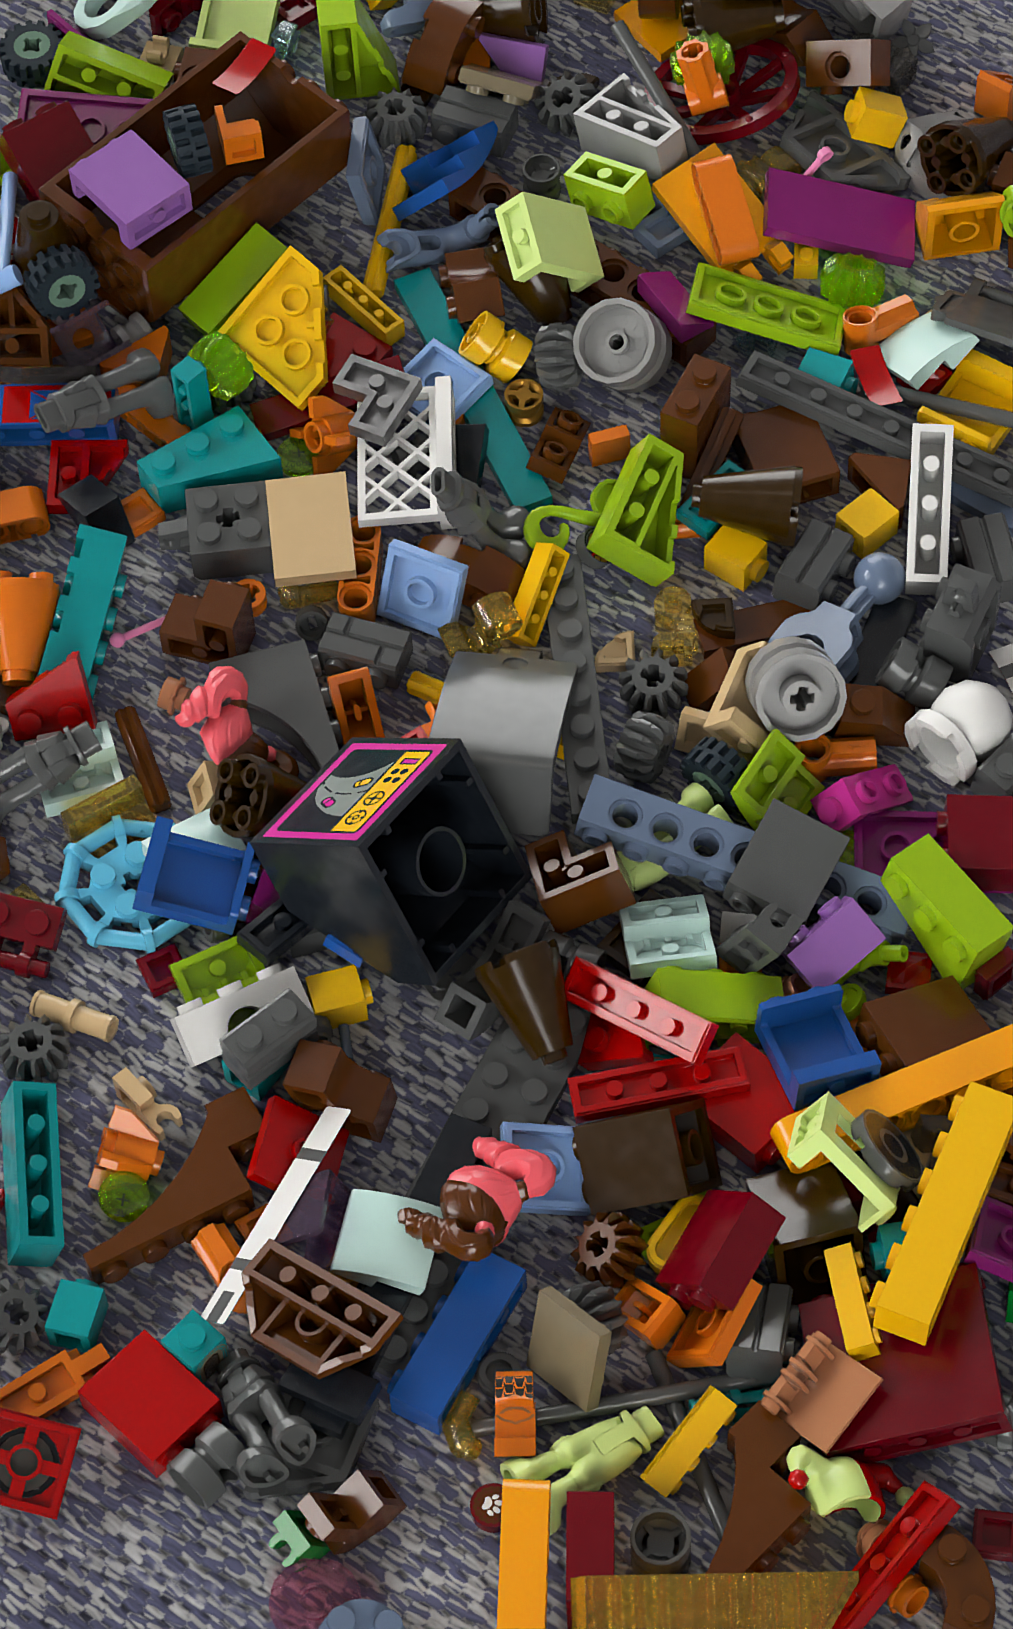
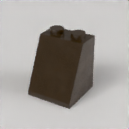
(646, 1157)
(816, 1219)

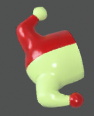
(844, 1483)

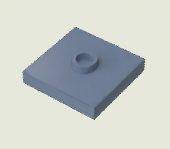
(365, 171)

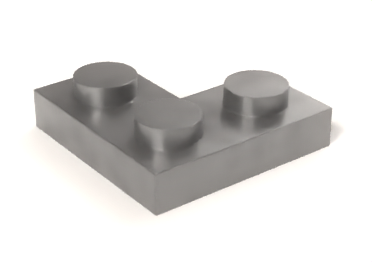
(384, 397)

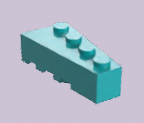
(87, 601)

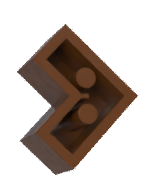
(210, 625)
(578, 886)

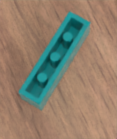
(32, 1174)

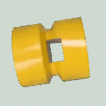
(499, 349)

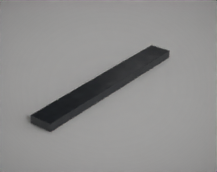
(449, 1154)

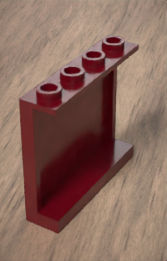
(927, 1392)

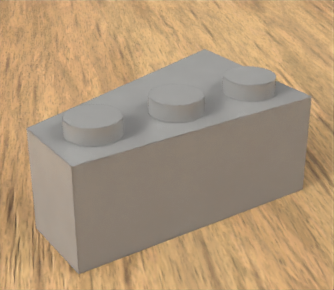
(631, 130)

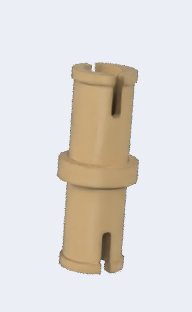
(74, 1016)

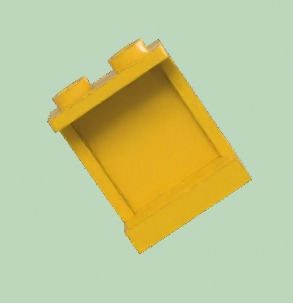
(982, 382)

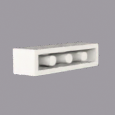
(929, 507)

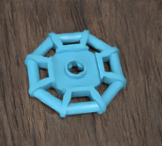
(106, 889)

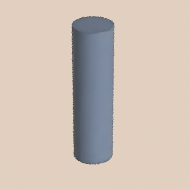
(345, 1040)

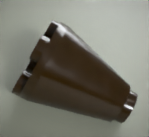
(735, 20)
(962, 153)
(543, 295)
(250, 794)

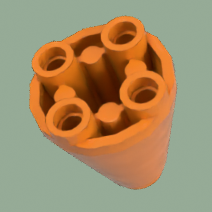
(25, 624)

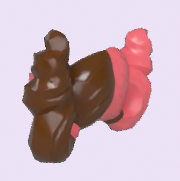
(228, 727)
(481, 1200)

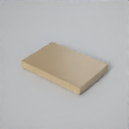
(310, 529)

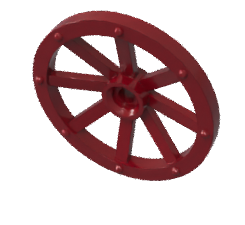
(742, 95)

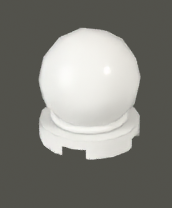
(960, 729)

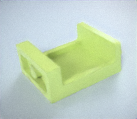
(226, 18)
(549, 239)

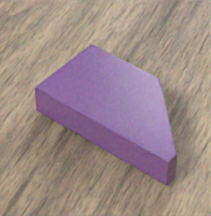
(517, 55)

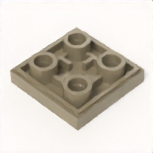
(486, 80)
(568, 1348)

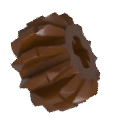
(609, 1249)

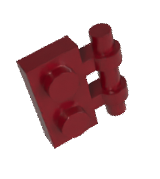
(34, 926)

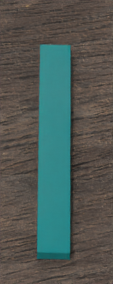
(505, 448)

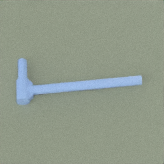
(9, 274)

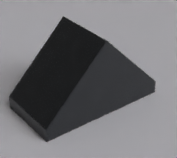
(97, 506)

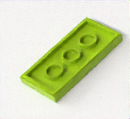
(766, 309)

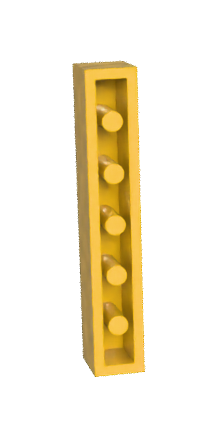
(945, 1215)

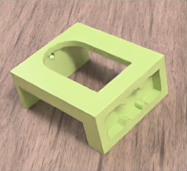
(816, 1133)

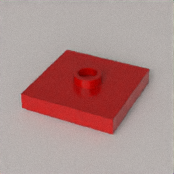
(282, 1137)

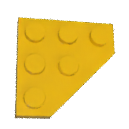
(285, 328)

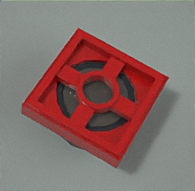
(32, 1462)

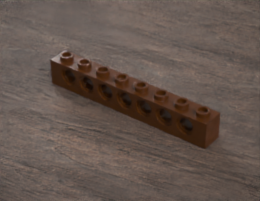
(619, 273)

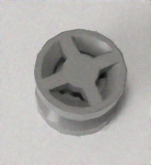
(133, 329)

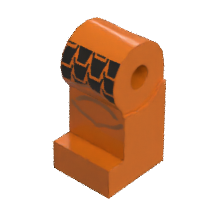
(515, 1414)

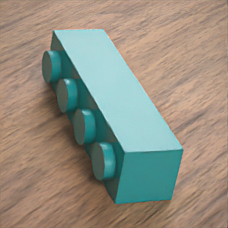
(192, 393)

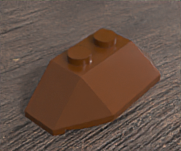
(23, 332)
(312, 1313)

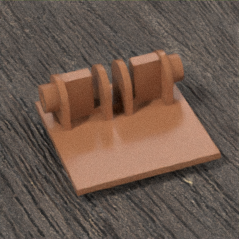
(820, 1391)

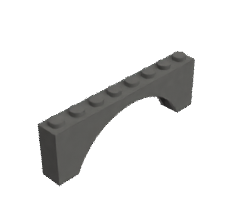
(293, 706)

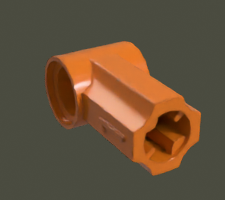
(702, 84)
(869, 326)
(838, 756)
(217, 1252)

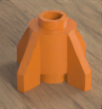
(327, 434)
(127, 1149)

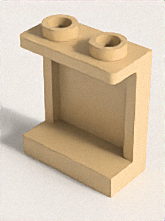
(732, 714)

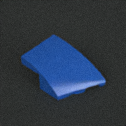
(445, 169)

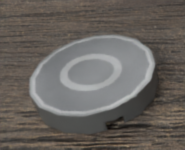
(887, 1150)

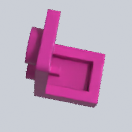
(861, 796)

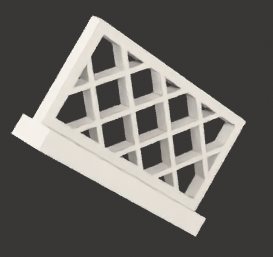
(441, 451)

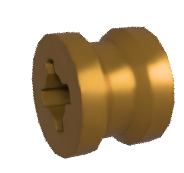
(520, 393)

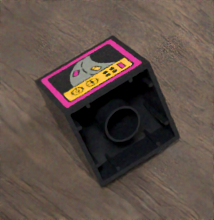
(395, 854)

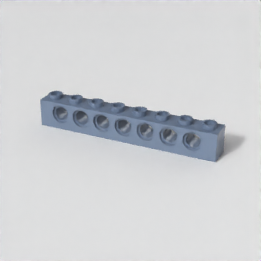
(726, 840)

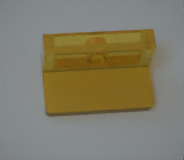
(122, 799)

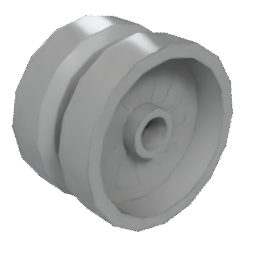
(622, 345)
(795, 688)

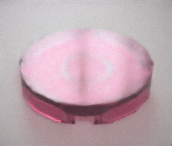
(306, 1576)

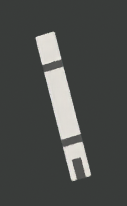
(277, 1211)

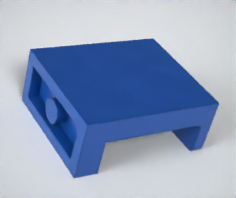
(195, 880)
(813, 1045)

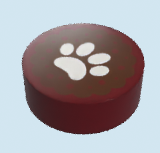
(486, 1507)

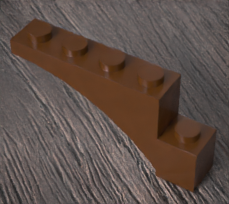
(203, 1192)
(764, 1506)

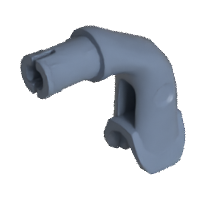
(429, 245)

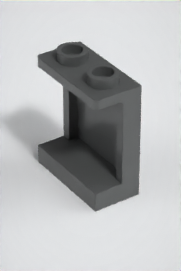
(785, 864)

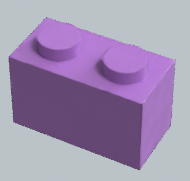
(832, 942)

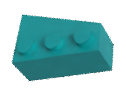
(212, 455)

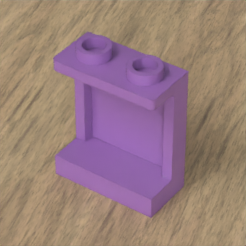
(132, 187)

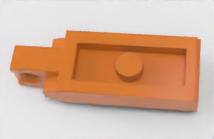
(53, 1382)

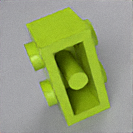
(610, 190)

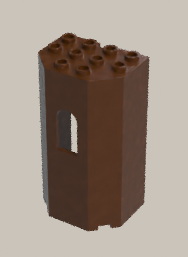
(304, 148)

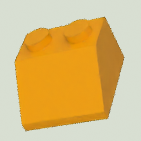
(959, 224)

